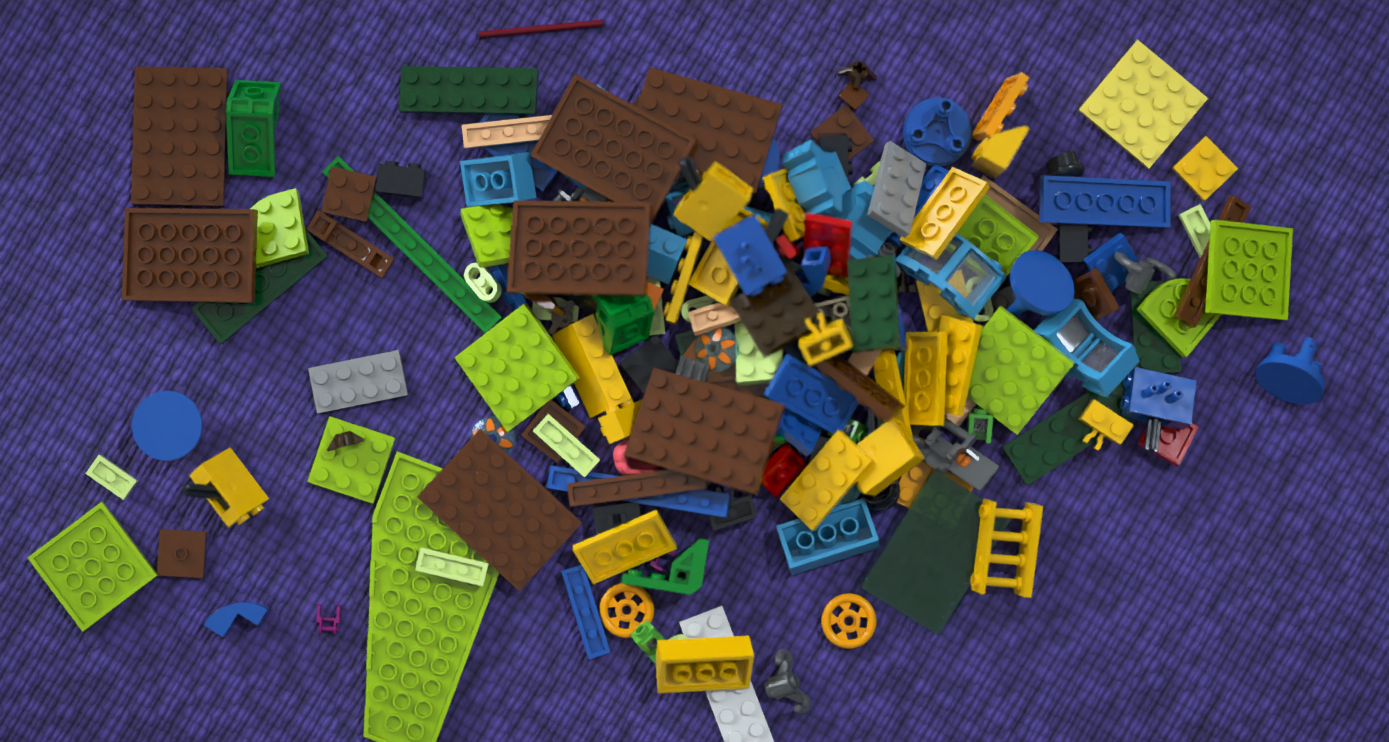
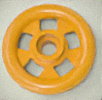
(608, 600)
(863, 634)

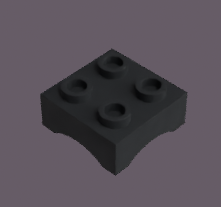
(649, 356)

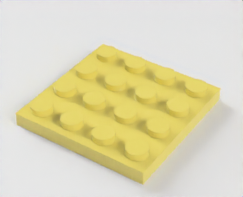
(1142, 104)

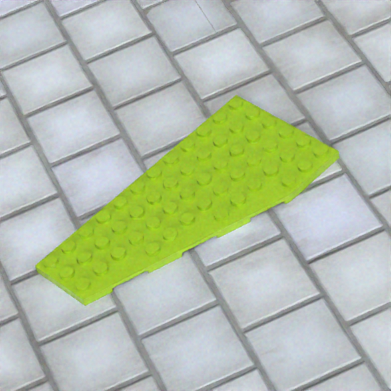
(417, 620)

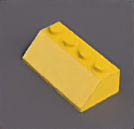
(996, 152)
(600, 378)
(704, 664)

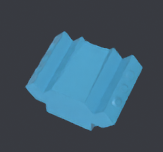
(816, 179)
(866, 232)

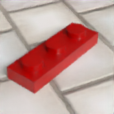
(788, 248)

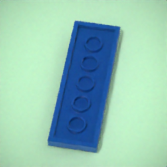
(1104, 201)

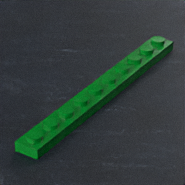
(427, 259)

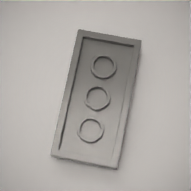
(897, 189)
(358, 381)

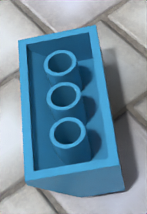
(664, 254)
(842, 534)

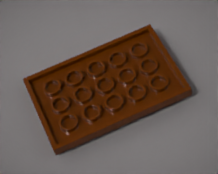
(727, 123)
(179, 136)
(612, 146)
(579, 248)
(189, 255)
(705, 431)
(499, 509)

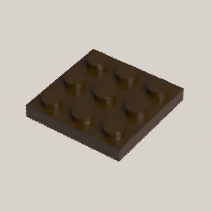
(777, 313)

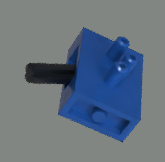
(751, 253)

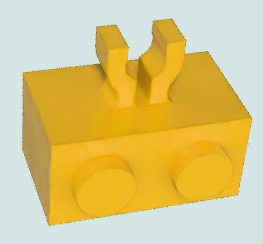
(824, 341)
(619, 422)
(1105, 423)

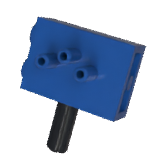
(1158, 401)

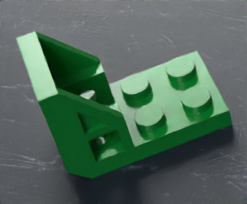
(251, 127)
(623, 320)
(690, 561)

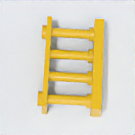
(1025, 559)

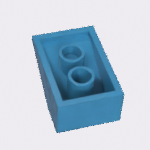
(498, 179)

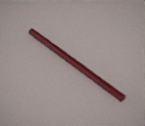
(542, 28)

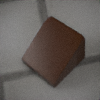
(852, 97)

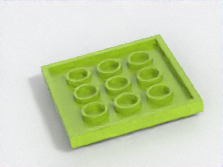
(1249, 270)
(517, 367)
(1014, 370)
(92, 566)

